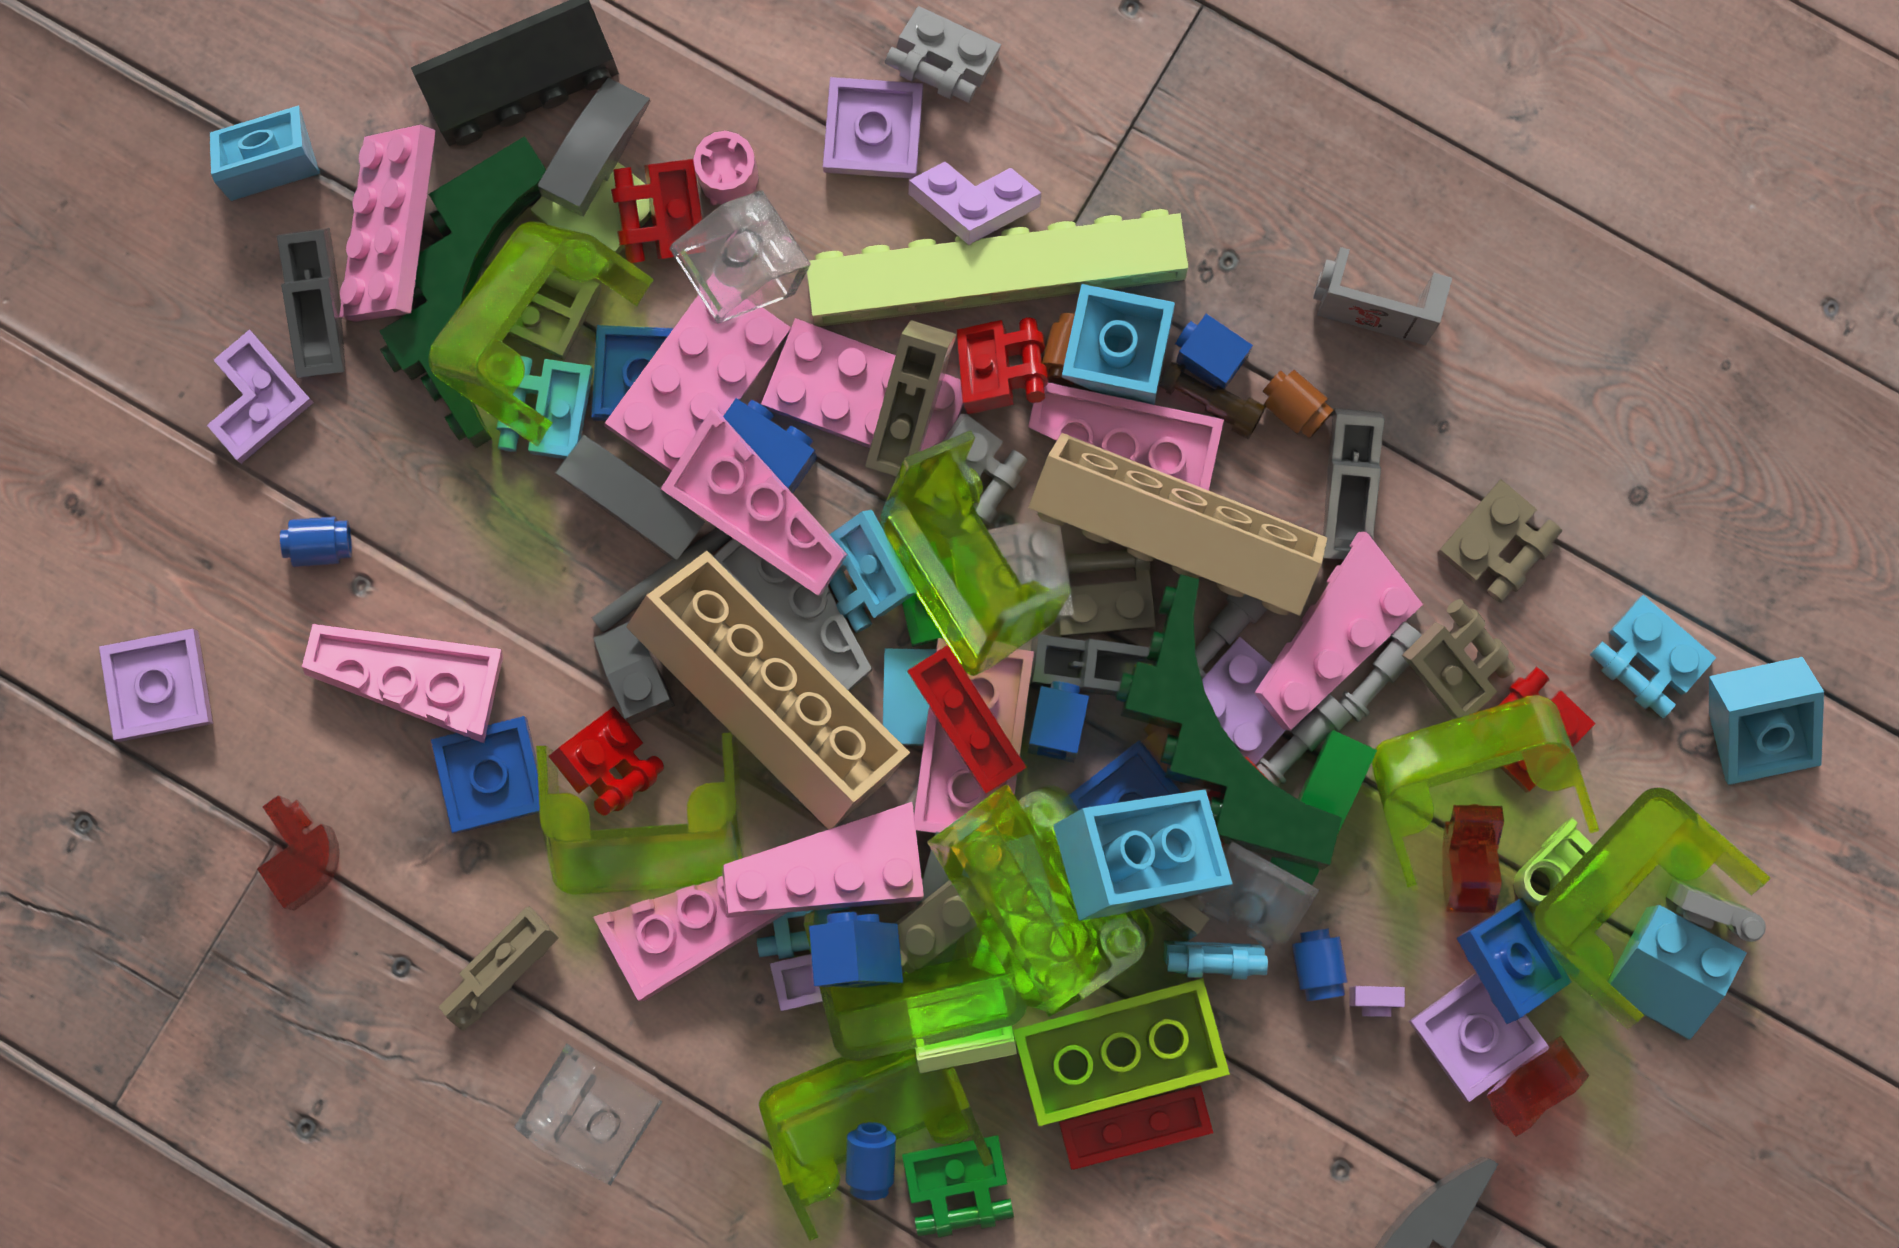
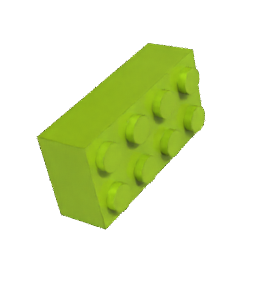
(1120, 1052)

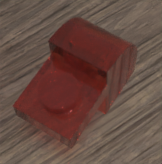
(1471, 858)
(307, 862)
(1536, 1086)

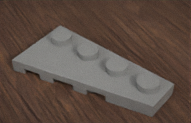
(801, 612)

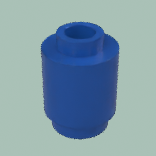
(316, 541)
(1320, 965)
(870, 1161)

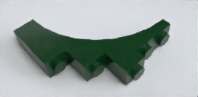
(478, 213)
(1203, 755)

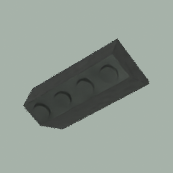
(516, 71)

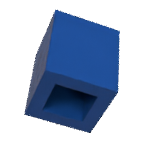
(1212, 351)

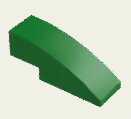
(1332, 787)

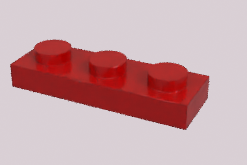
(966, 719)
(1135, 1127)

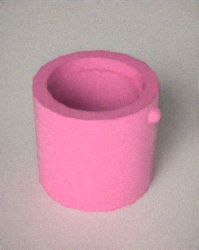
(725, 167)

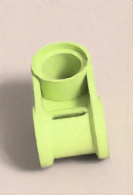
(1554, 859)

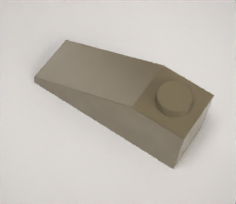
(910, 396)

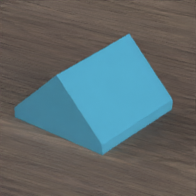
(262, 154)

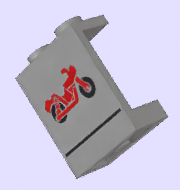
(1380, 313)

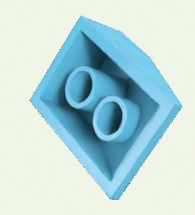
(1141, 853)

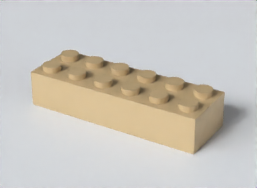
(1178, 525)
(767, 689)

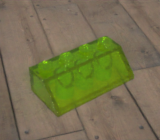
(1019, 900)

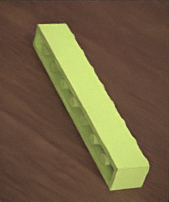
(997, 268)

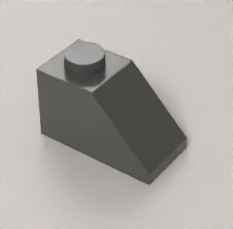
(632, 675)

